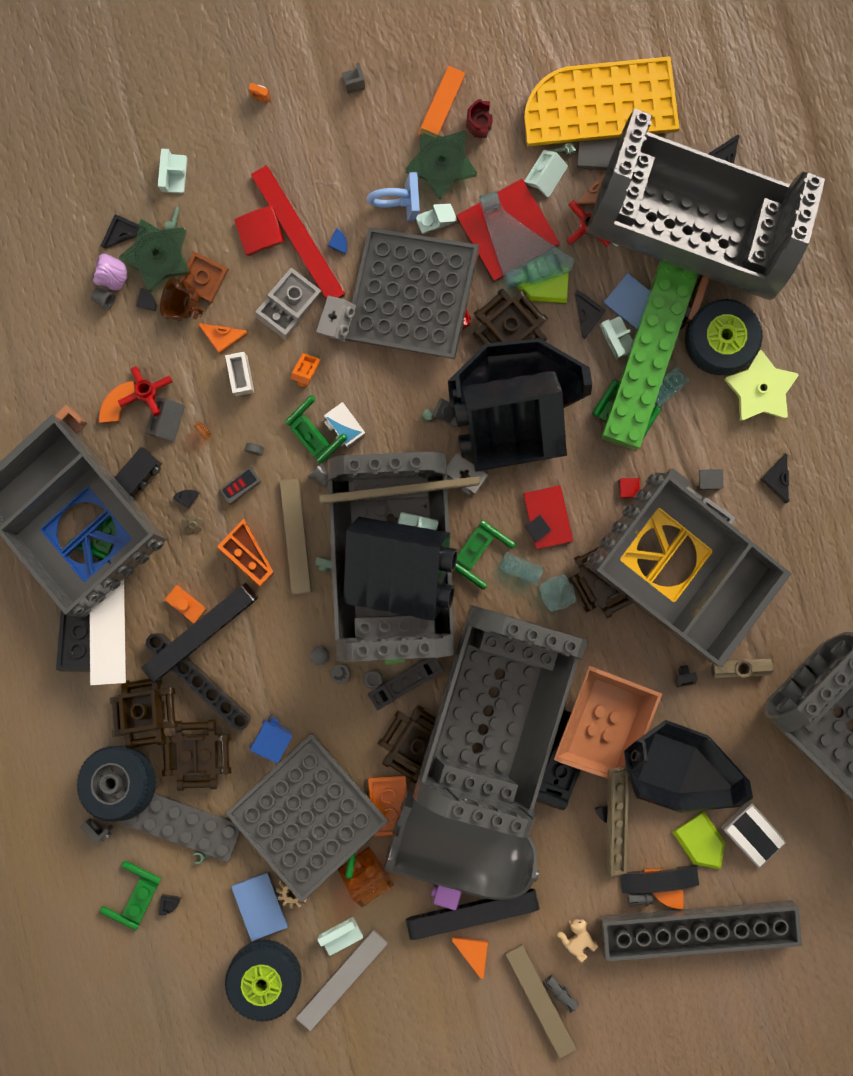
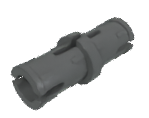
(561, 993)

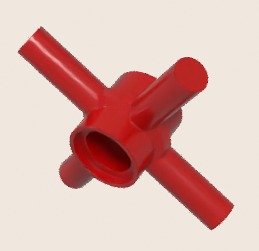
(582, 230)
(149, 396)

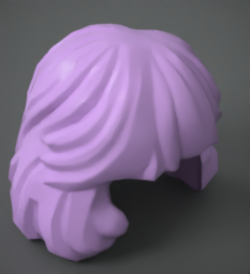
(110, 272)

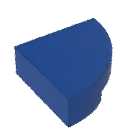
(338, 242)

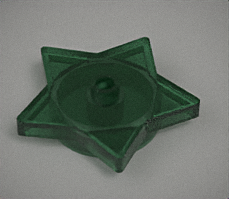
(441, 174)
(168, 262)

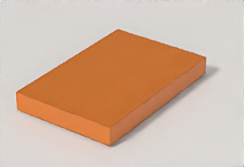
(388, 795)

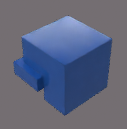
(271, 740)

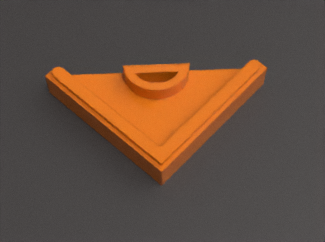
(221, 336)
(474, 952)

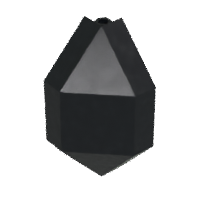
(522, 358)
(684, 771)

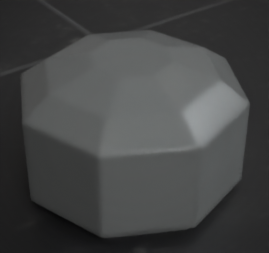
(319, 655)

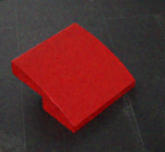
(259, 230)

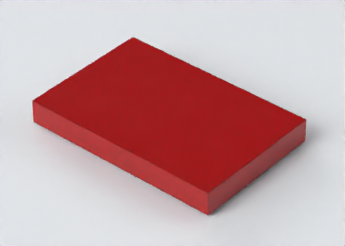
(551, 507)

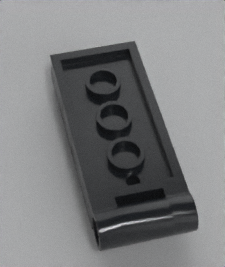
(73, 644)
(558, 777)

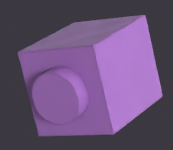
(445, 897)

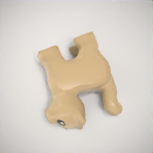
(579, 941)

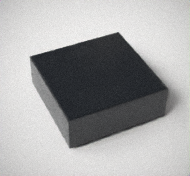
(537, 528)

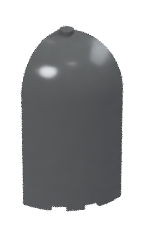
(460, 854)

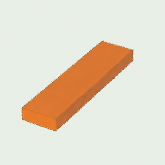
(443, 100)

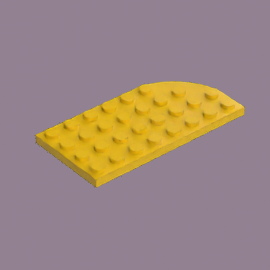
(597, 100)

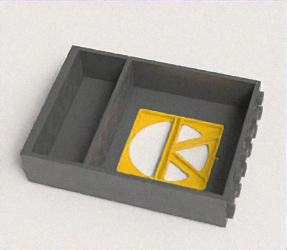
(723, 593)

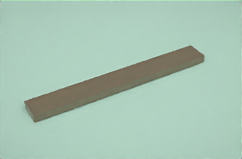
(399, 490)

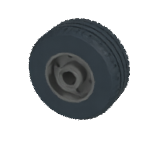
(116, 783)

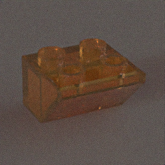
(368, 878)

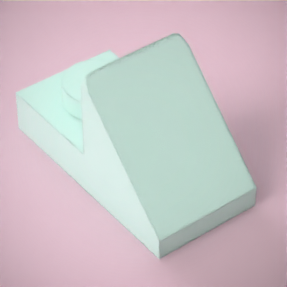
(437, 218)

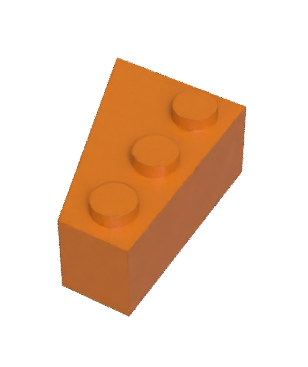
(246, 554)

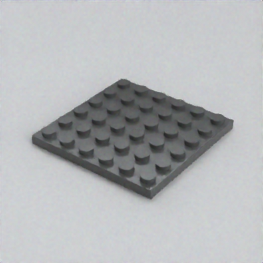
(412, 292)
(307, 817)

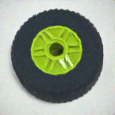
(735, 324)
(263, 980)

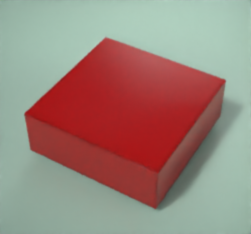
(629, 487)

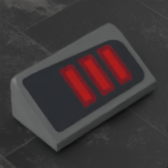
(240, 485)

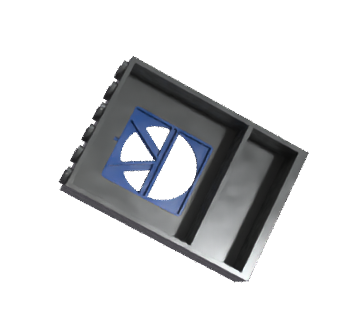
(38, 485)

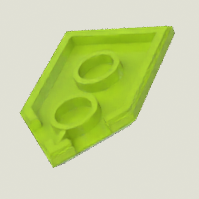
(551, 290)
(701, 841)

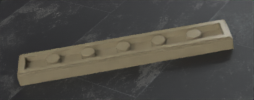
(295, 536)
(617, 821)
(541, 1001)

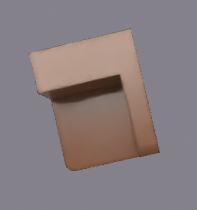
(72, 418)

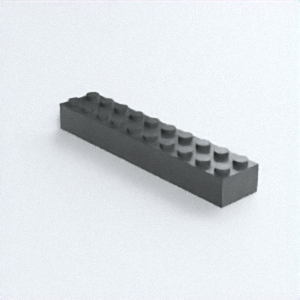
(700, 930)

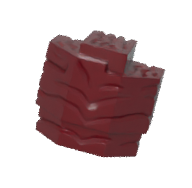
(479, 119)

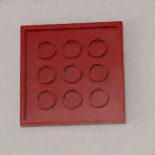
(519, 204)

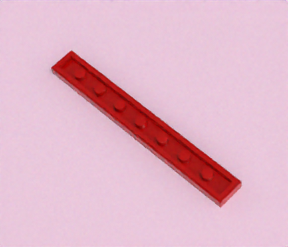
(297, 233)

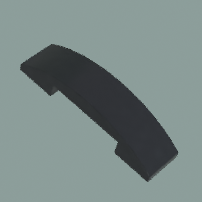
(405, 682)
(660, 881)

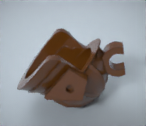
(179, 301)

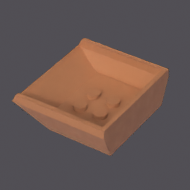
(606, 722)

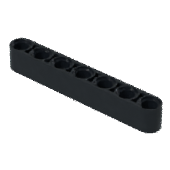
(199, 633)
(203, 690)
(470, 915)

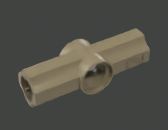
(754, 667)

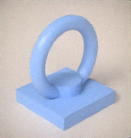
(408, 197)

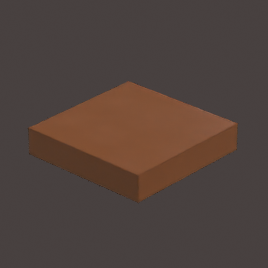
(205, 276)

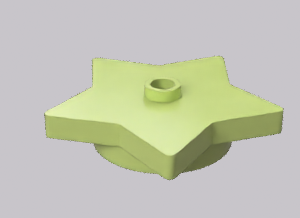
(752, 398)

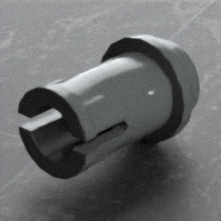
(639, 899)

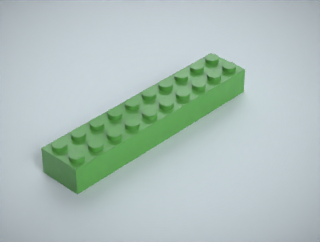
(648, 356)

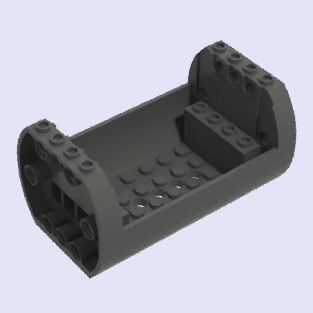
(752, 214)
(372, 633)
(805, 708)
(504, 778)

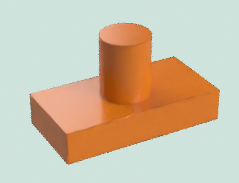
(305, 369)
(185, 604)

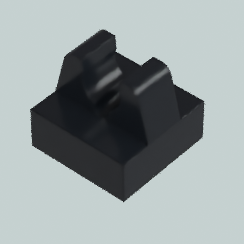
(685, 677)

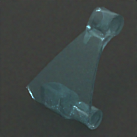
(520, 251)

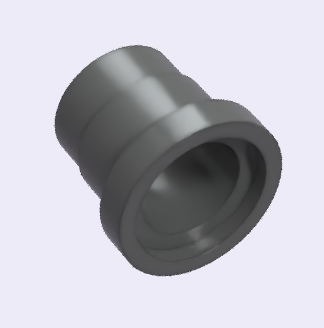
(103, 298)
(320, 475)

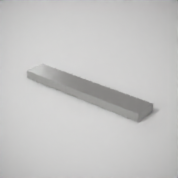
(341, 980)

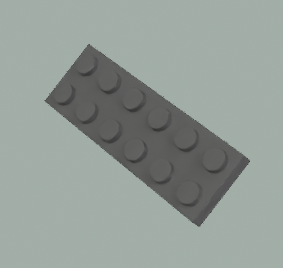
(187, 826)

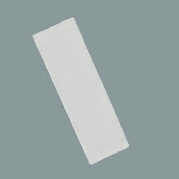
(108, 639)

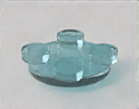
(557, 593)

